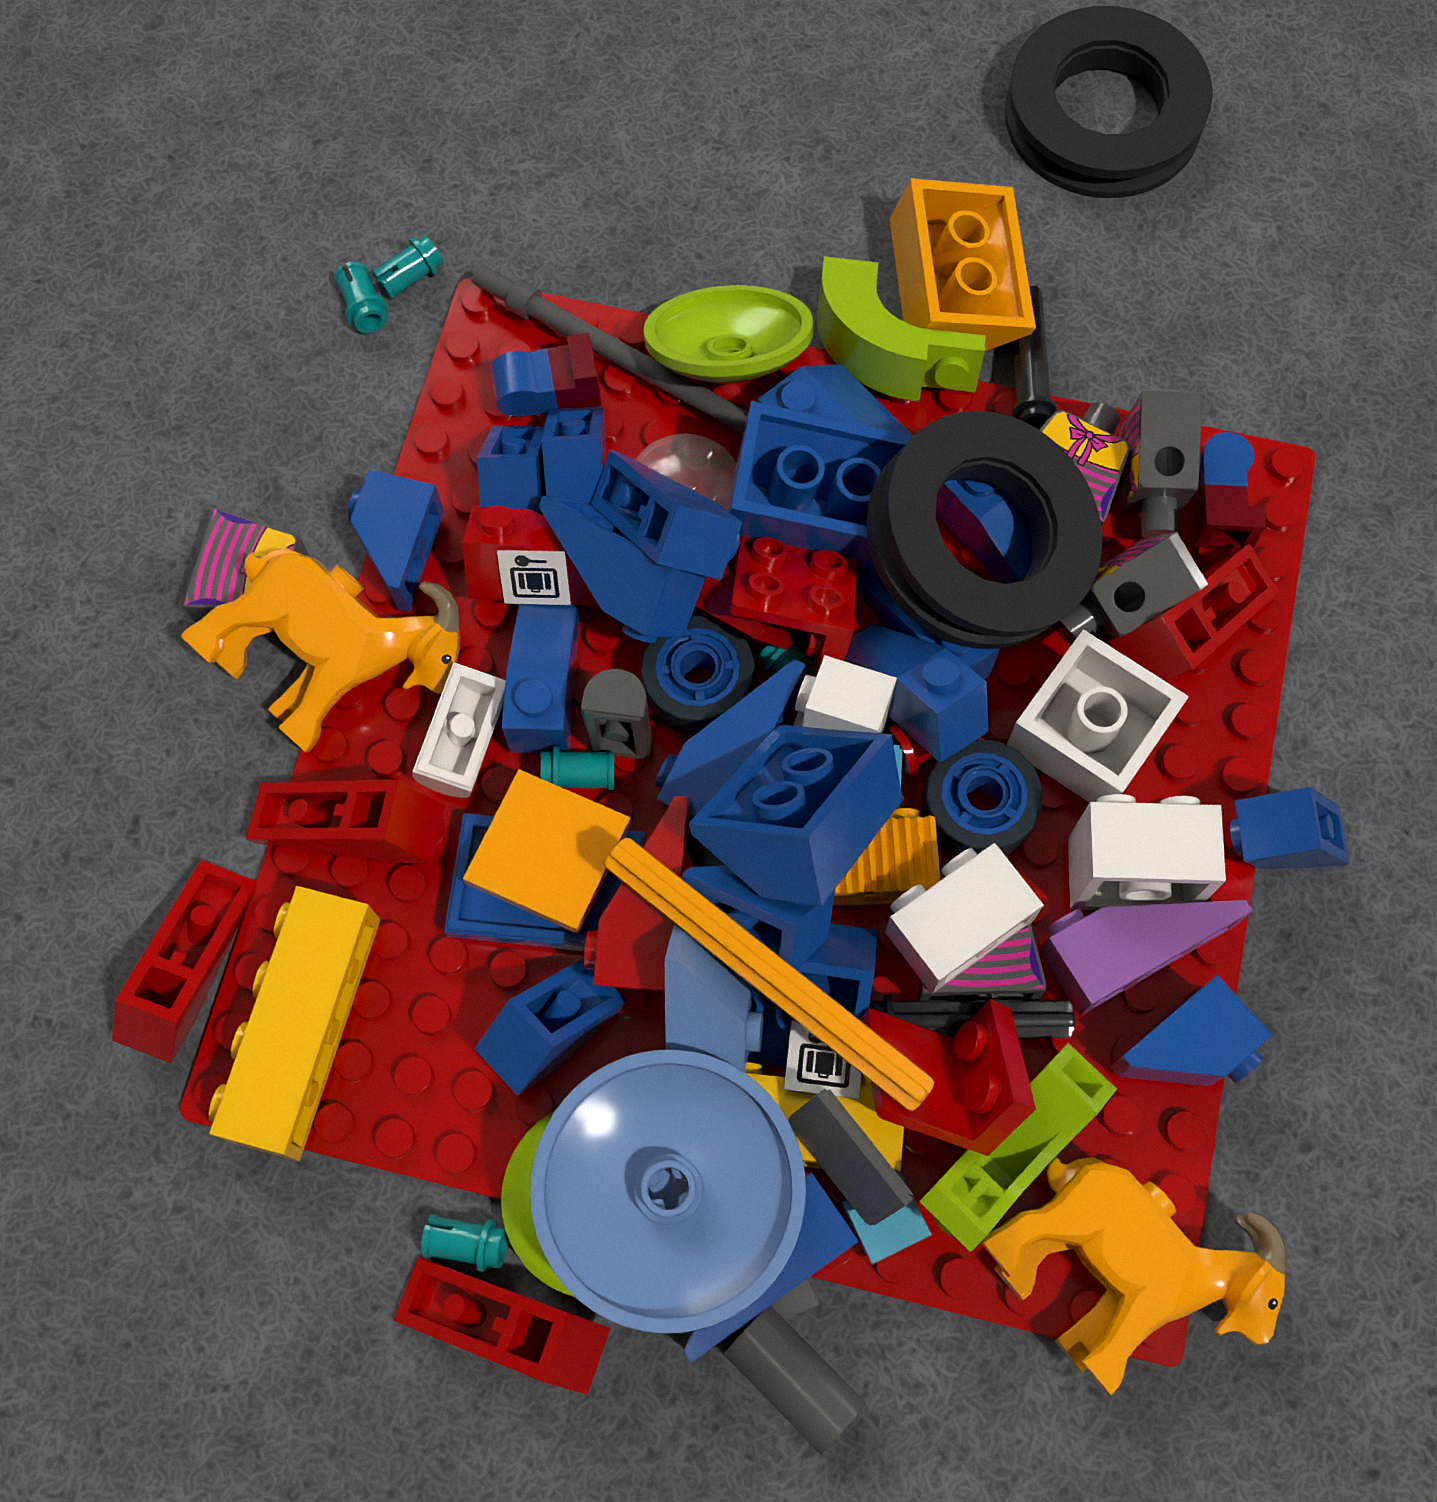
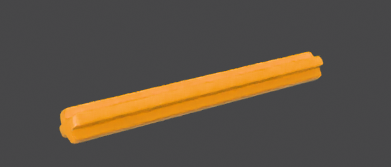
(770, 974)

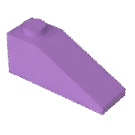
(1125, 944)

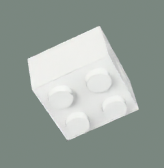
(1095, 719)
(1145, 852)

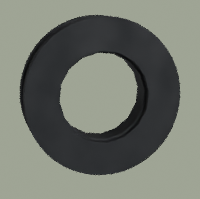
(1118, 42)
(1043, 488)

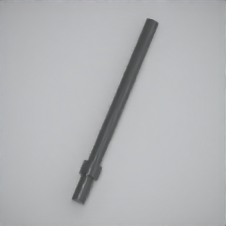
(528, 302)

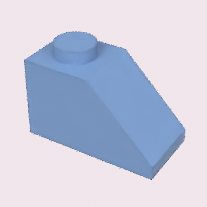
(708, 1004)

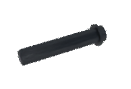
(1031, 371)
(946, 1017)

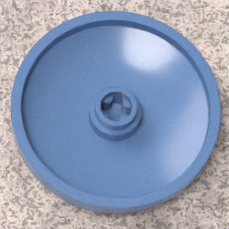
(668, 1191)

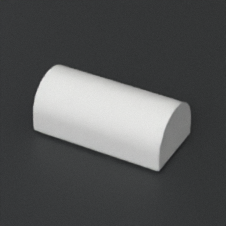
(460, 732)

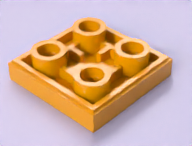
(547, 851)

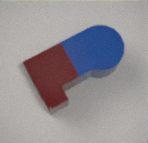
(546, 378)
(1221, 501)

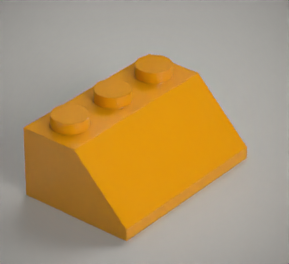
(962, 260)

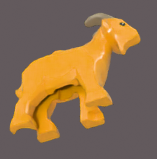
(330, 630)
(1142, 1261)

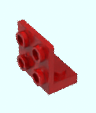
(797, 591)
(977, 1075)

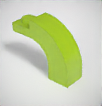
(881, 347)
(983, 1187)

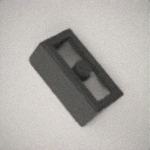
(850, 1158)

